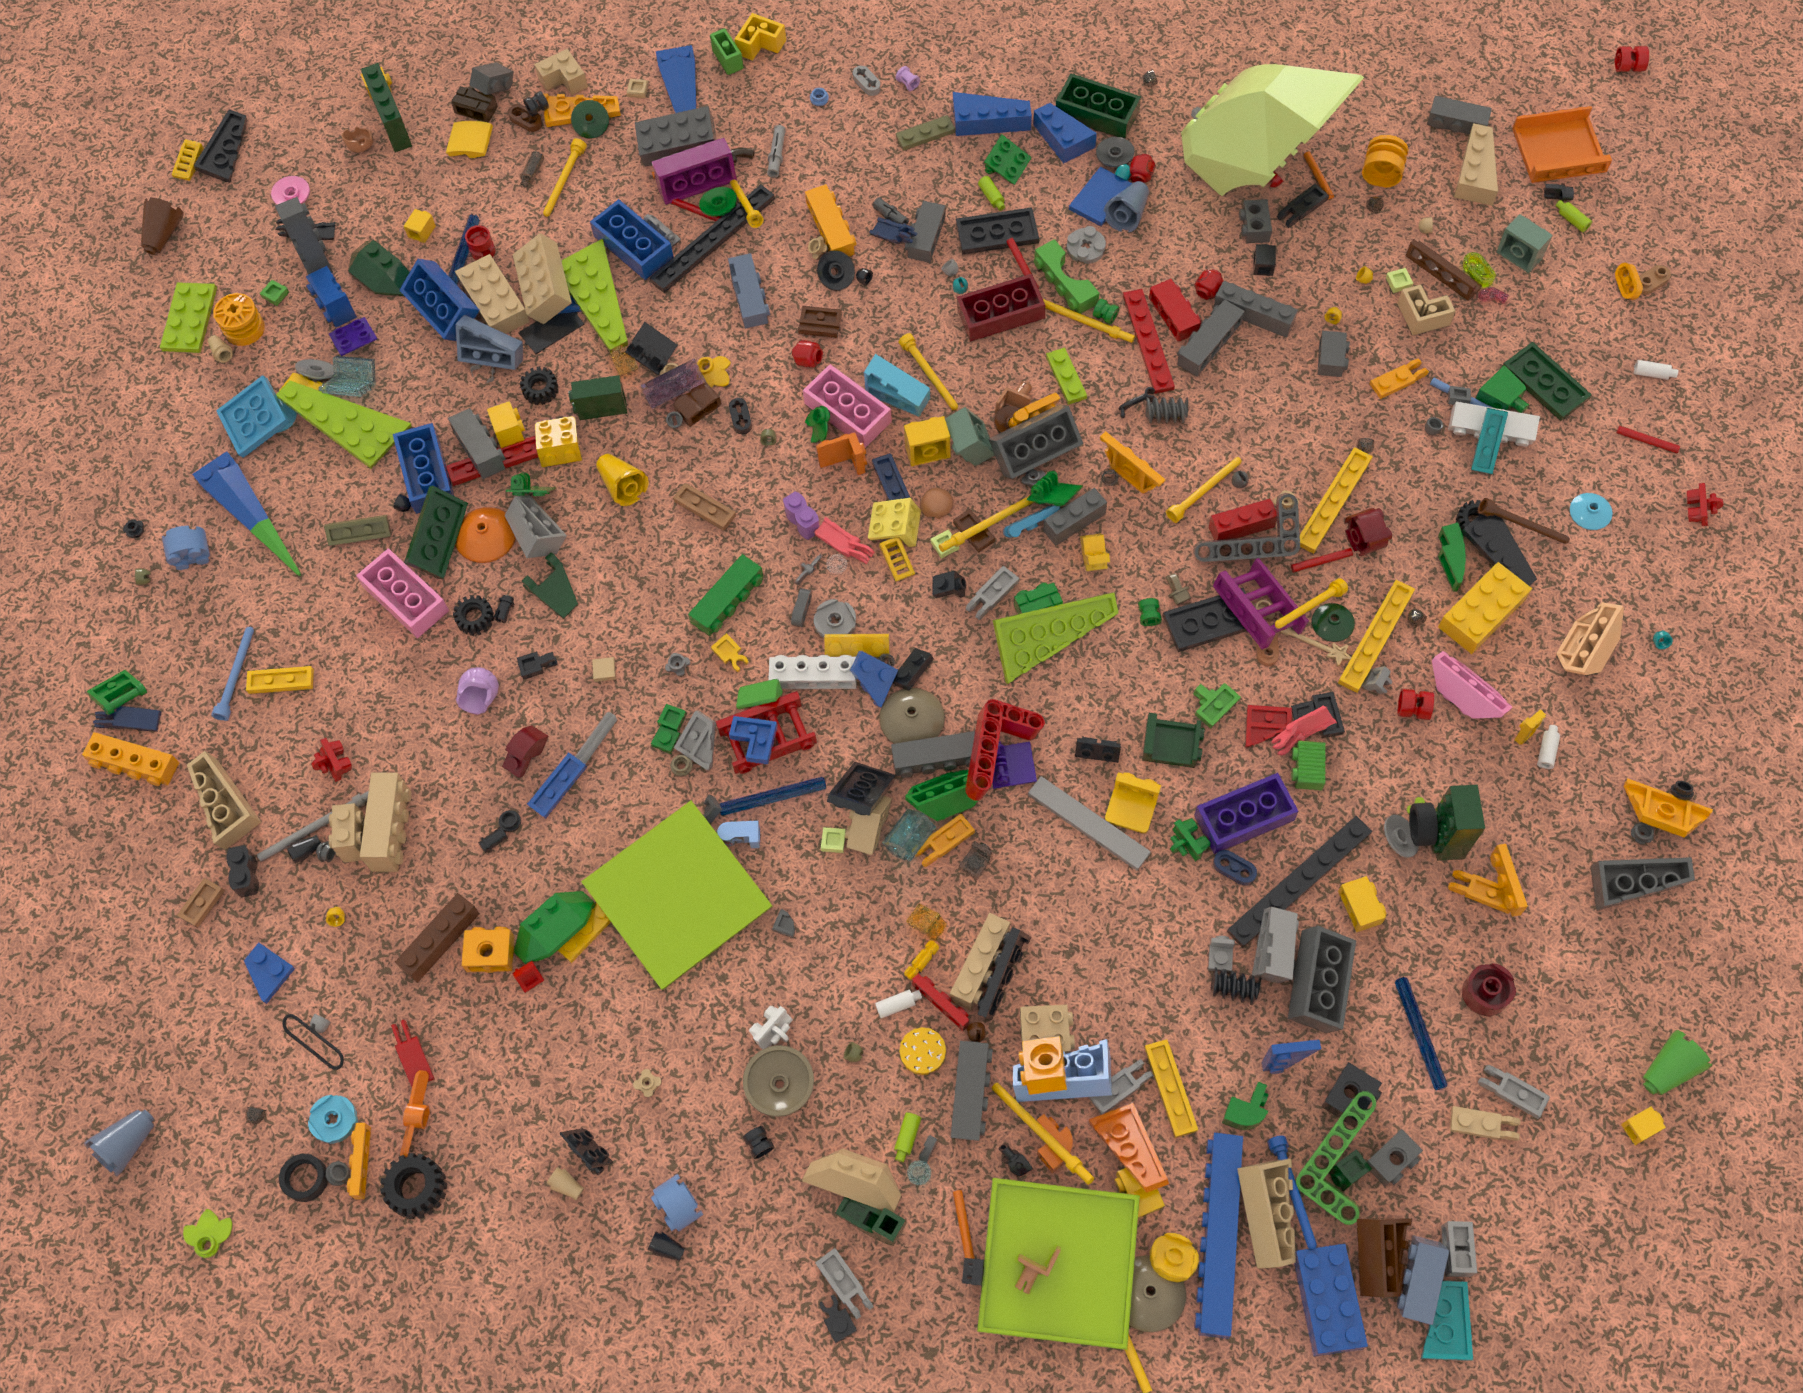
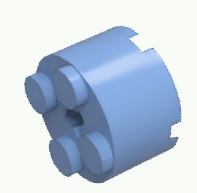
(185, 547)
(677, 1203)

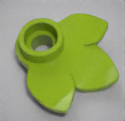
(206, 1230)

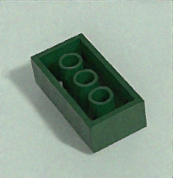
(1099, 105)
(1459, 822)

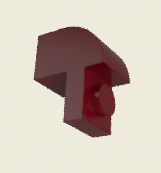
(522, 747)

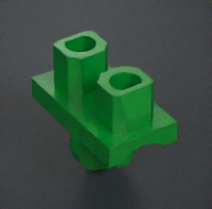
(1185, 840)

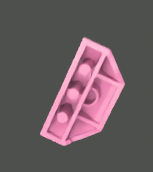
(1467, 689)

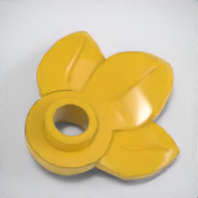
(716, 372)

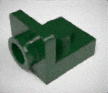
(1349, 1170)

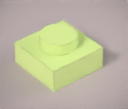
(1399, 280)
(935, 541)
(833, 840)

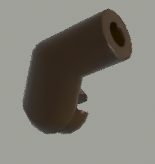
(742, 152)

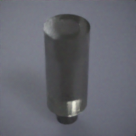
(531, 168)

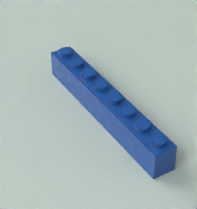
(1220, 1236)

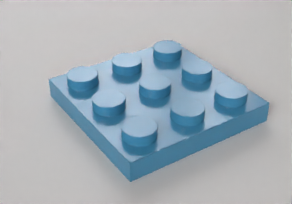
(253, 416)

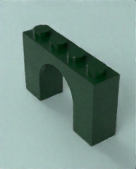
(386, 107)

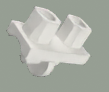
(773, 1029)

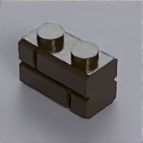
(474, 104)

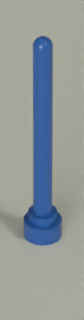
(1279, 1146)

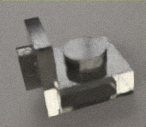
(976, 860)

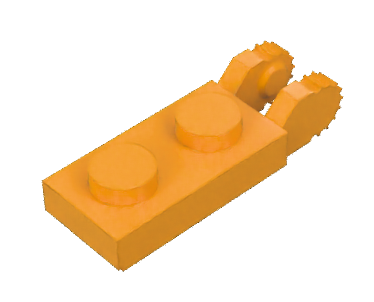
(1398, 379)
(1034, 409)
(946, 839)
(1479, 890)

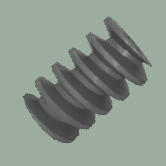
(1166, 410)

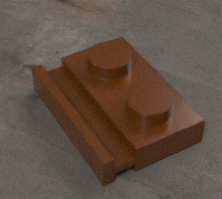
(820, 321)

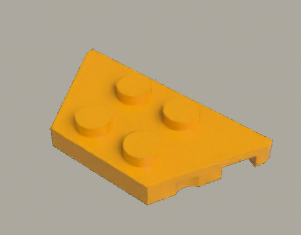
(1129, 466)
(1664, 809)

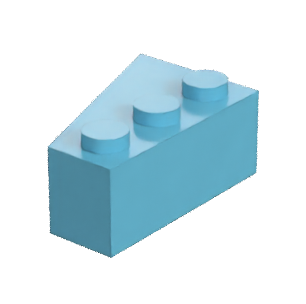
(895, 386)

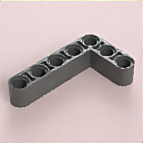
(1257, 542)

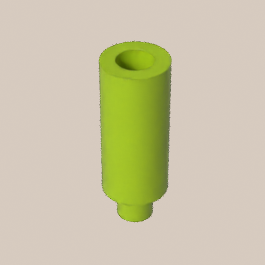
(991, 193)
(1574, 216)
(907, 1136)

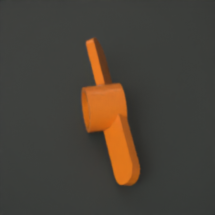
(415, 1113)

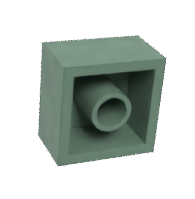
(1524, 243)
(969, 436)

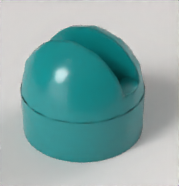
(1123, 171)
(957, 287)
(1666, 637)

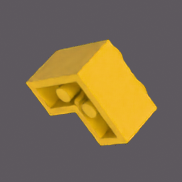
(760, 33)

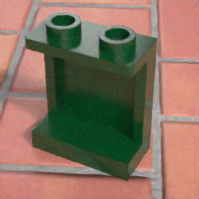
(1172, 742)

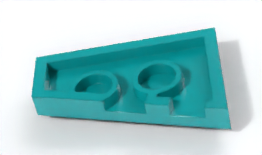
(1451, 1330)

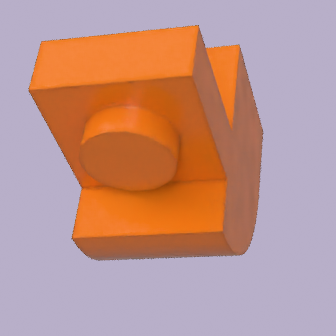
(1064, 1137)

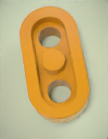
(1629, 284)

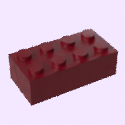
(1001, 307)

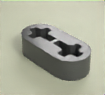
(801, 607)

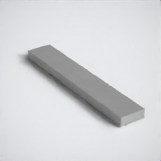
(1089, 823)

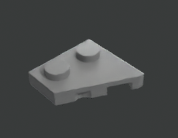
(698, 740)

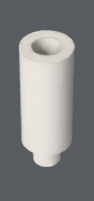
(1654, 370)
(1549, 748)
(897, 1003)

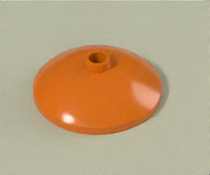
(485, 544)

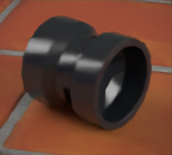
(536, 103)
(758, 1142)

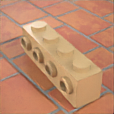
(979, 962)

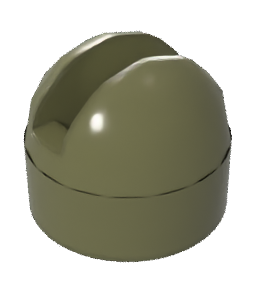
(768, 433)
(140, 576)
(853, 1052)

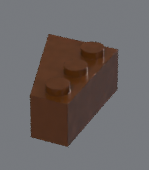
(1381, 1254)

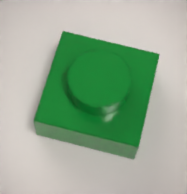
(672, 717)
(665, 739)

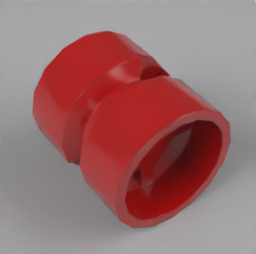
(1634, 59)
(479, 242)
(1407, 704)

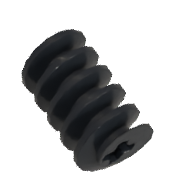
(1234, 986)

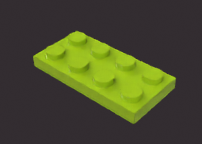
(188, 317)

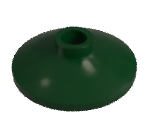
(592, 128)
(1333, 630)

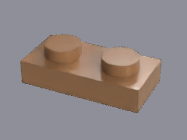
(200, 902)

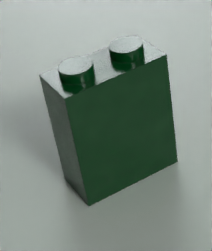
(598, 397)

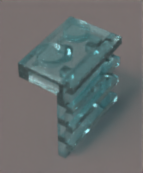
(351, 376)

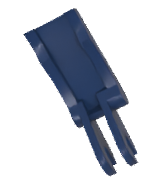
(893, 231)
(129, 718)

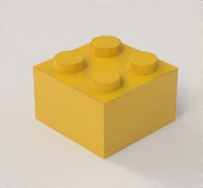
(927, 441)

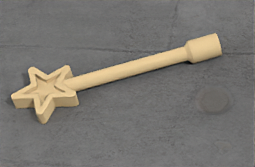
(1335, 652)

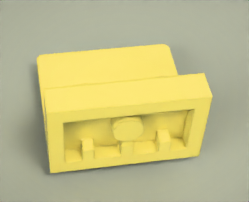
(894, 520)

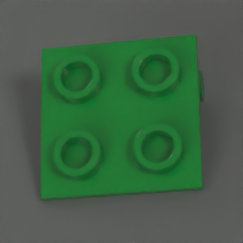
(1007, 160)
(522, 485)
(1051, 491)

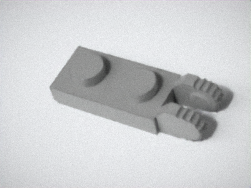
(993, 591)
(1122, 1086)
(1515, 1091)
(842, 1280)

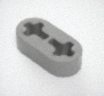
(864, 83)

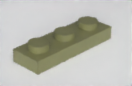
(925, 132)
(357, 530)

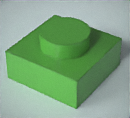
(274, 292)

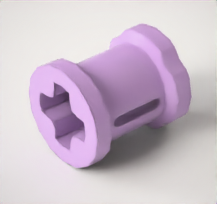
(907, 78)

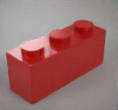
(1174, 309)
(1243, 520)

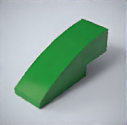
(1452, 554)

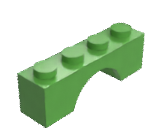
(1079, 294)

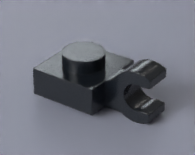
(532, 664)

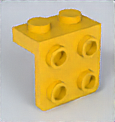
(557, 441)
(1132, 802)

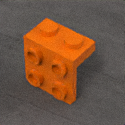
(842, 449)

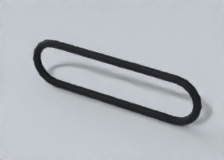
(317, 1035)

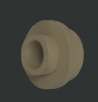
(679, 760)

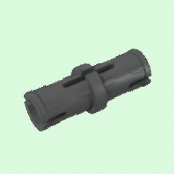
(889, 211)

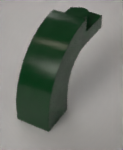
(878, 1224)

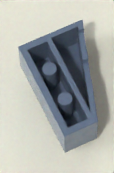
(748, 291)
(486, 345)
(1422, 1279)

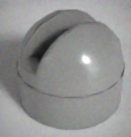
(950, 268)
(319, 1023)

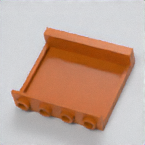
(1559, 145)

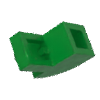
(1247, 1115)

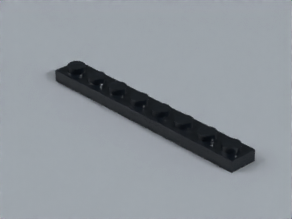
(709, 240)
(1301, 879)

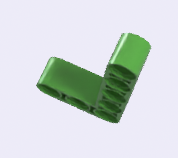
(1333, 1155)

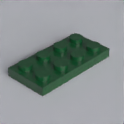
(1547, 381)
(436, 532)

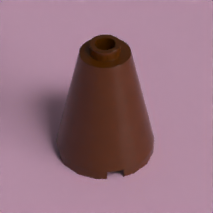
(158, 224)

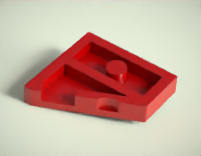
(1265, 723)

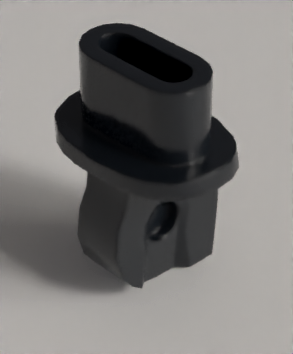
(1557, 191)
(1016, 1161)

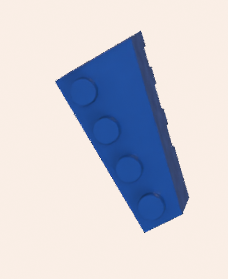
(989, 114)

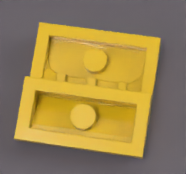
(469, 138)

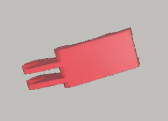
(843, 541)
(1303, 728)

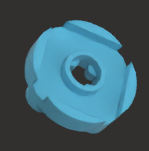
(345, 1122)

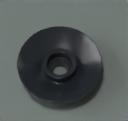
(844, 270)

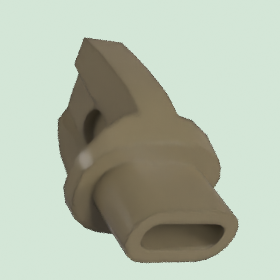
(1179, 594)

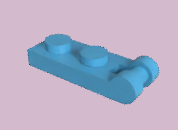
(1029, 522)

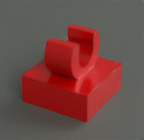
(528, 976)

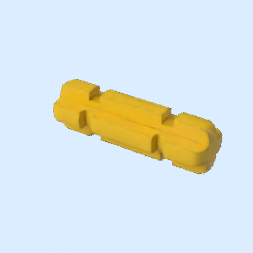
(921, 959)

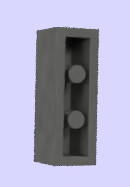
(1457, 115)
(928, 226)
(1075, 516)

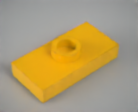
(1529, 727)

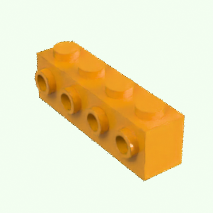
(829, 220)
(130, 759)

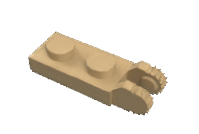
(1482, 1123)

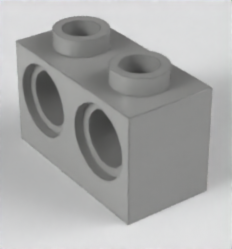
(1459, 1240)

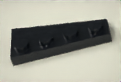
(223, 148)
(1497, 545)

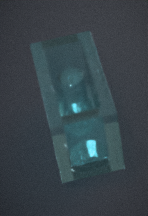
(909, 835)

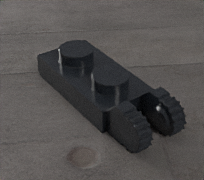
(1303, 205)

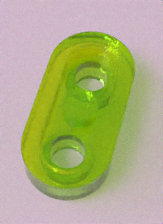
(1480, 270)

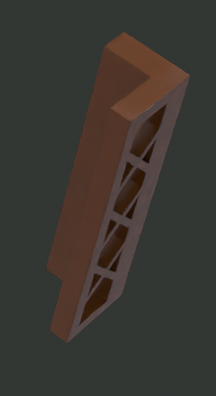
(1442, 270)

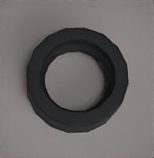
(1423, 824)
(288, 1168)

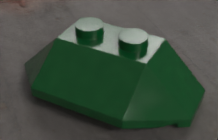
(377, 269)

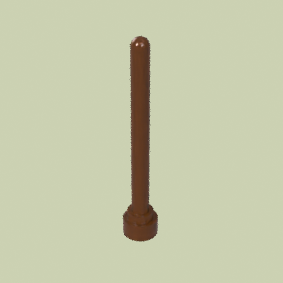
(1488, 508)

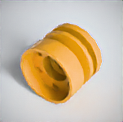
(1385, 161)
(239, 319)

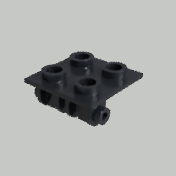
(651, 348)
(583, 1145)

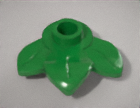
(818, 420)

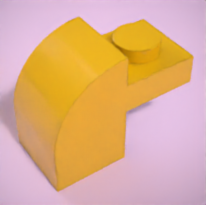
(1094, 552)

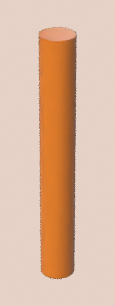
(1318, 174)
(963, 1224)

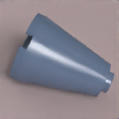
(1127, 207)
(121, 1140)

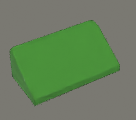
(758, 693)

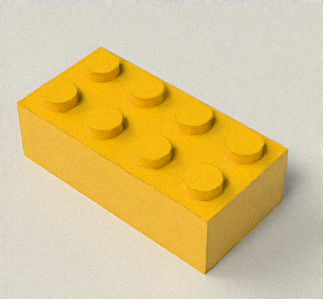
(1484, 608)

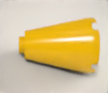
(621, 479)

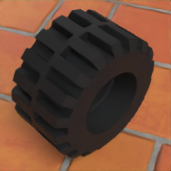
(426, 1199)

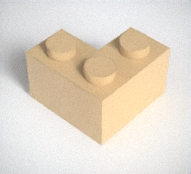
(561, 70)
(1424, 314)
(865, 830)

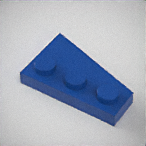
(1287, 1054)

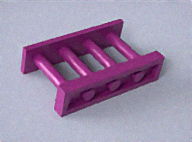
(1244, 610)

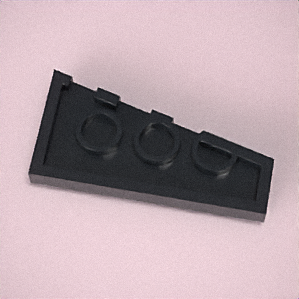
(1003, 973)

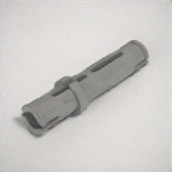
(775, 156)

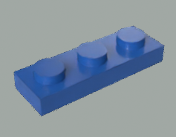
(557, 785)

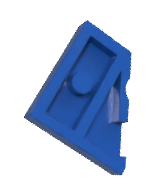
(874, 676)
(267, 971)

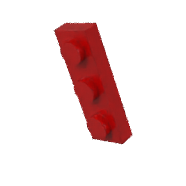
(941, 1001)

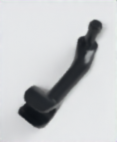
(1150, 390)

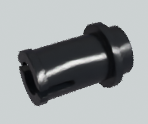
(503, 609)
(492, 840)

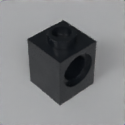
(1264, 260)

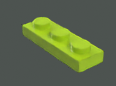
(1066, 376)

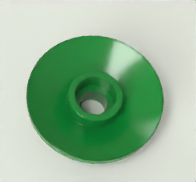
(718, 201)

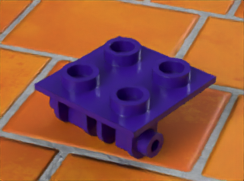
(352, 336)
(1014, 765)

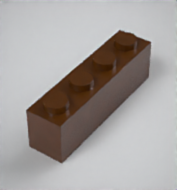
(437, 937)

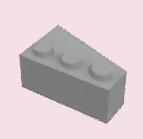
(1276, 946)

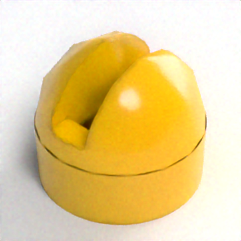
(1364, 275)
(1337, 315)
(331, 917)

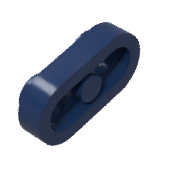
(1236, 866)

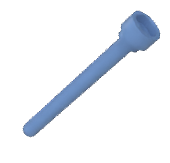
(222, 710)

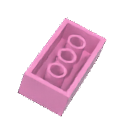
(849, 405)
(402, 593)

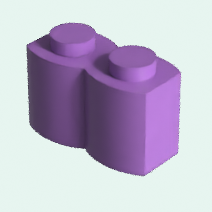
(801, 515)

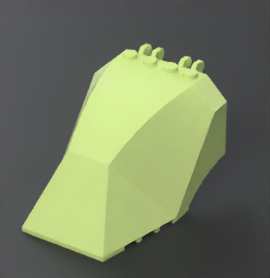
(1261, 122)

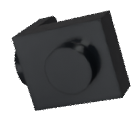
(948, 584)

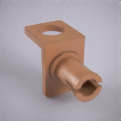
(1015, 398)
(1032, 1270)

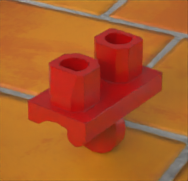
(1700, 514)
(327, 758)

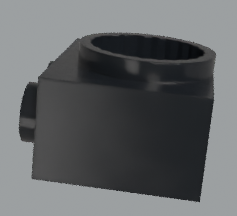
(1357, 1081)

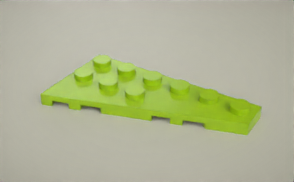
(352, 426)

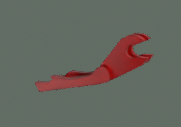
(411, 1053)

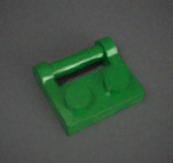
(114, 687)

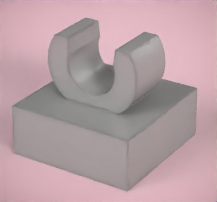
(1376, 679)

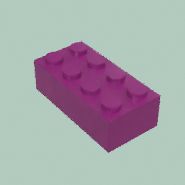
(694, 170)

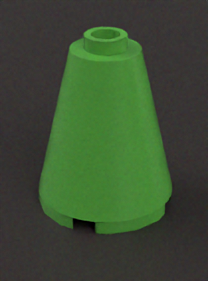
(1675, 1064)

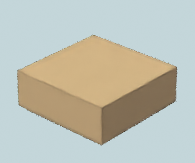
(637, 88)
(604, 669)

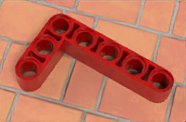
(991, 720)

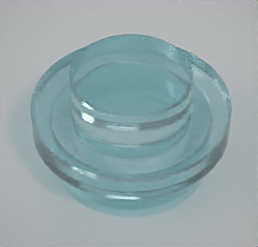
(919, 1172)

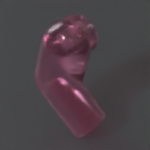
(1492, 293)

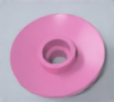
(290, 186)

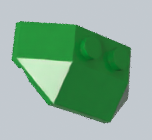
(941, 795)
(552, 925)

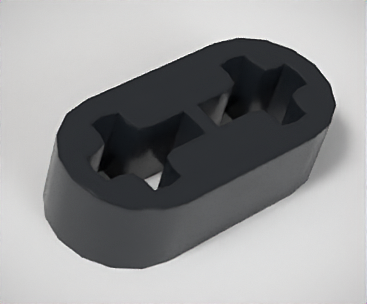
(735, 416)

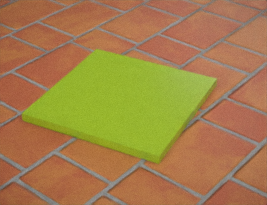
(676, 894)
(1091, 1280)

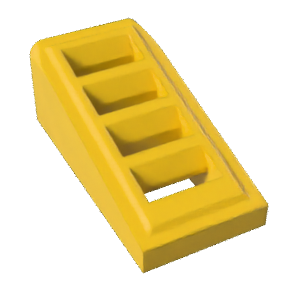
(188, 148)
(892, 543)

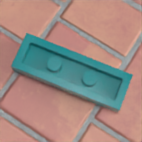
(1489, 440)

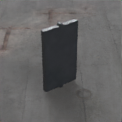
(540, 336)

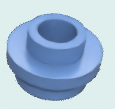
(816, 93)

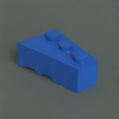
(1063, 133)
(330, 297)

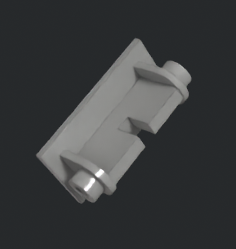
(662, 229)

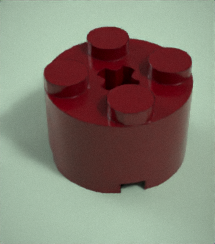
(1367, 531)
(1479, 998)

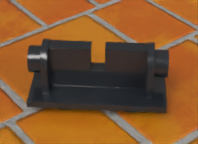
(1104, 751)

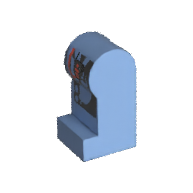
(740, 833)

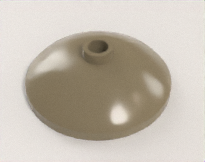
(903, 727)
(776, 1065)
(1155, 1311)

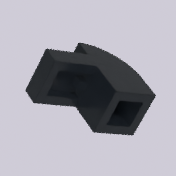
(972, 1271)

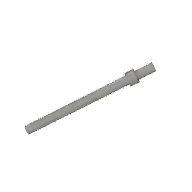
(358, 799)

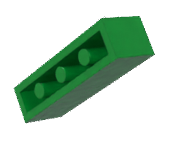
(726, 595)

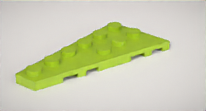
(594, 292)
(1041, 633)

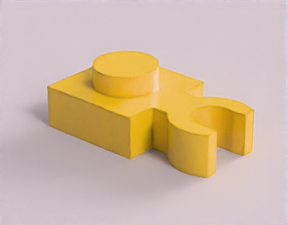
(728, 651)

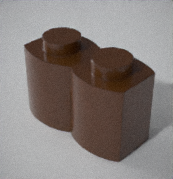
(697, 403)

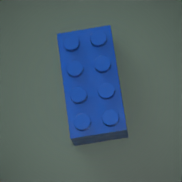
(632, 239)
(437, 297)
(421, 463)
(1329, 1300)

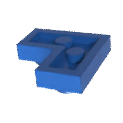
(759, 735)

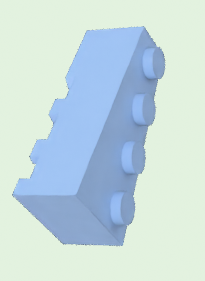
(1086, 1075)

